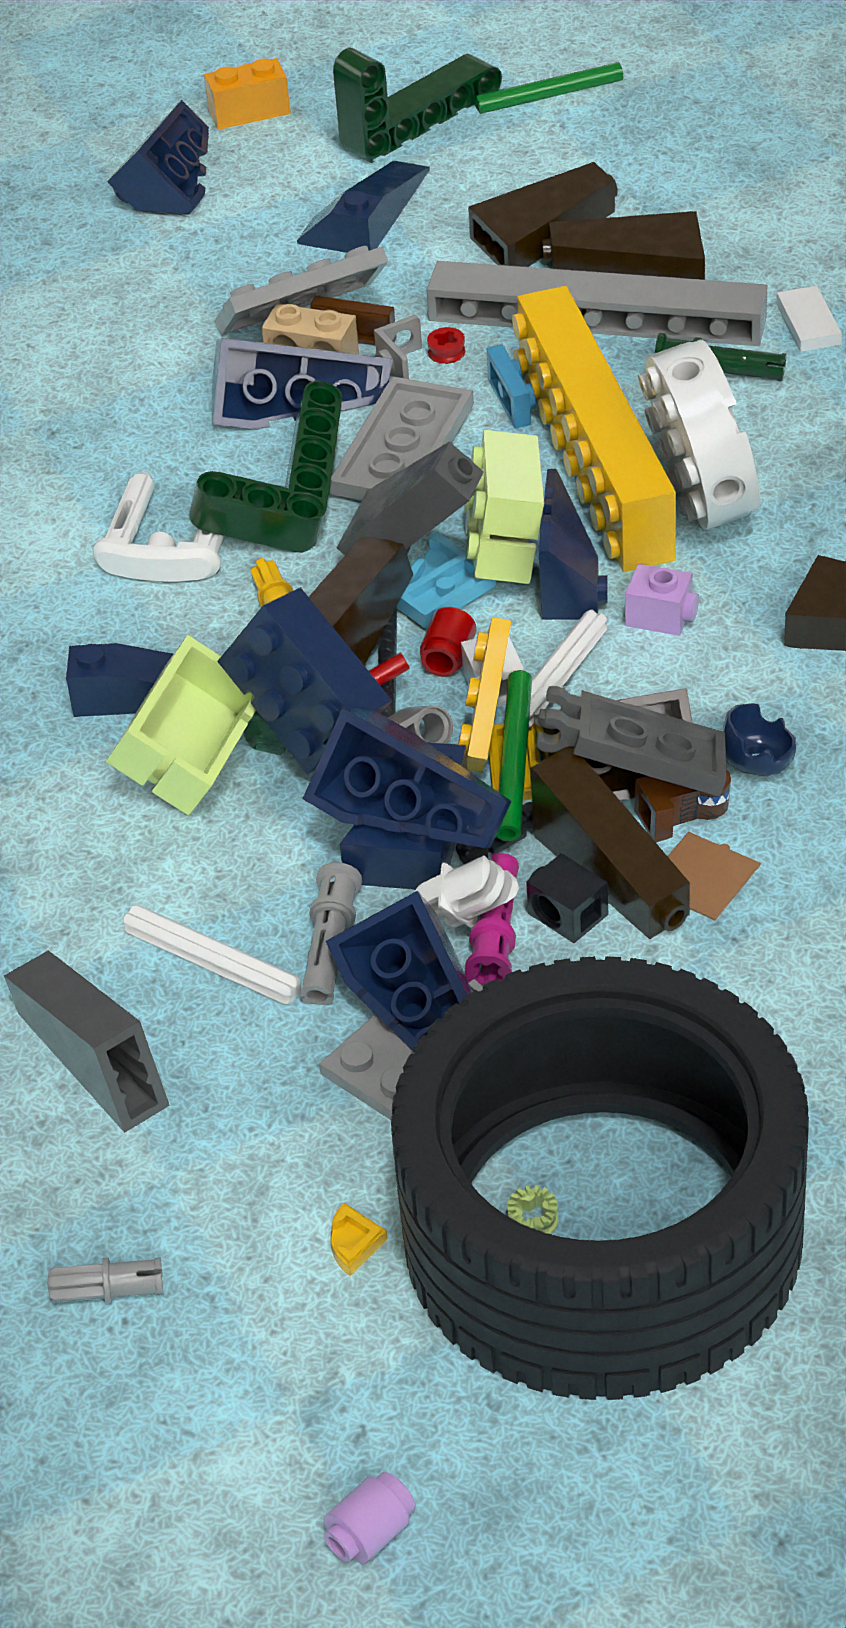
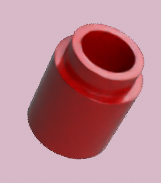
(442, 641)

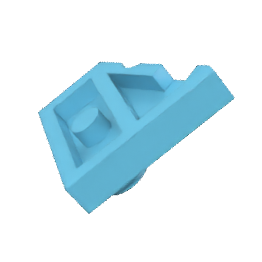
(441, 581)

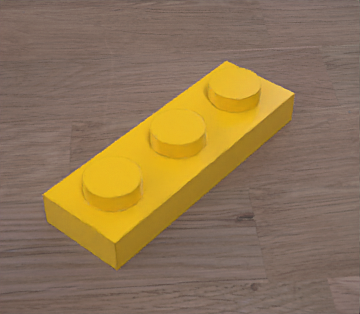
(484, 692)

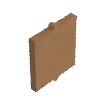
(713, 873)

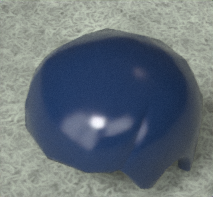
(751, 734)

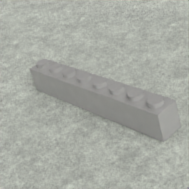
(608, 301)

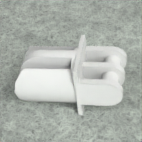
(468, 891)

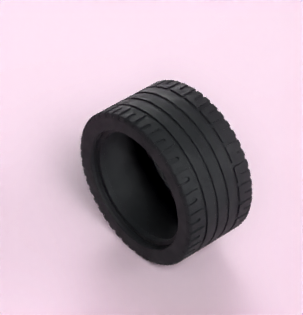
(600, 1041)

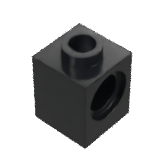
(567, 897)

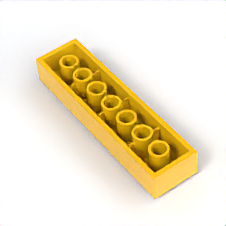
(596, 430)

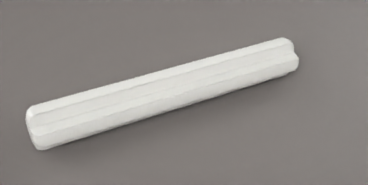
(566, 658)
(212, 954)

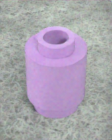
(368, 1518)

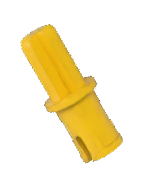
(269, 581)

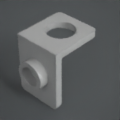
(388, 349)

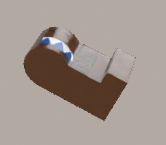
(666, 804)

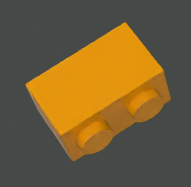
(247, 93)

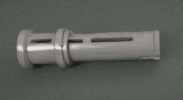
(331, 915)

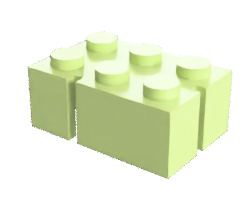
(505, 507)
(184, 727)

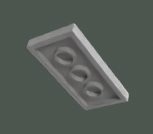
(322, 278)
(401, 428)

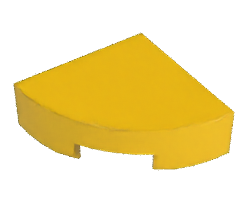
(354, 1238)

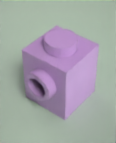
(660, 600)

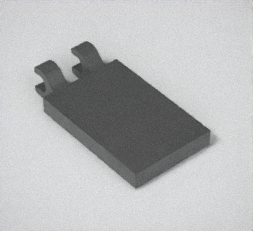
(635, 739)

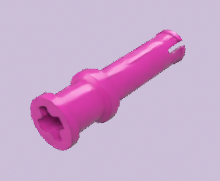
(493, 936)

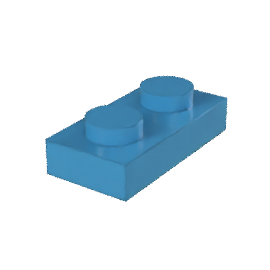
(507, 382)

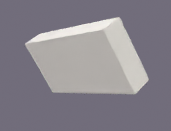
(809, 318)

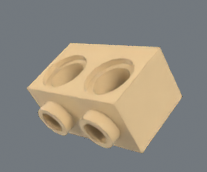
(311, 329)

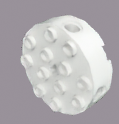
(699, 434)

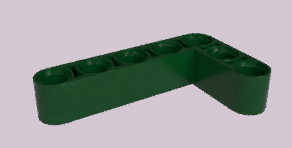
(379, 124)
(272, 513)

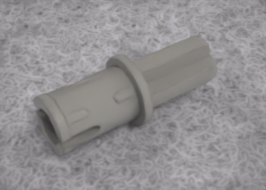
(105, 1280)

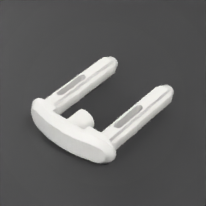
(159, 558)

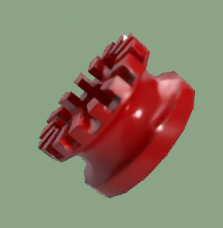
(446, 345)

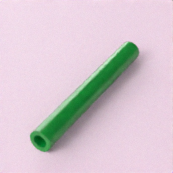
(548, 88)
(515, 751)

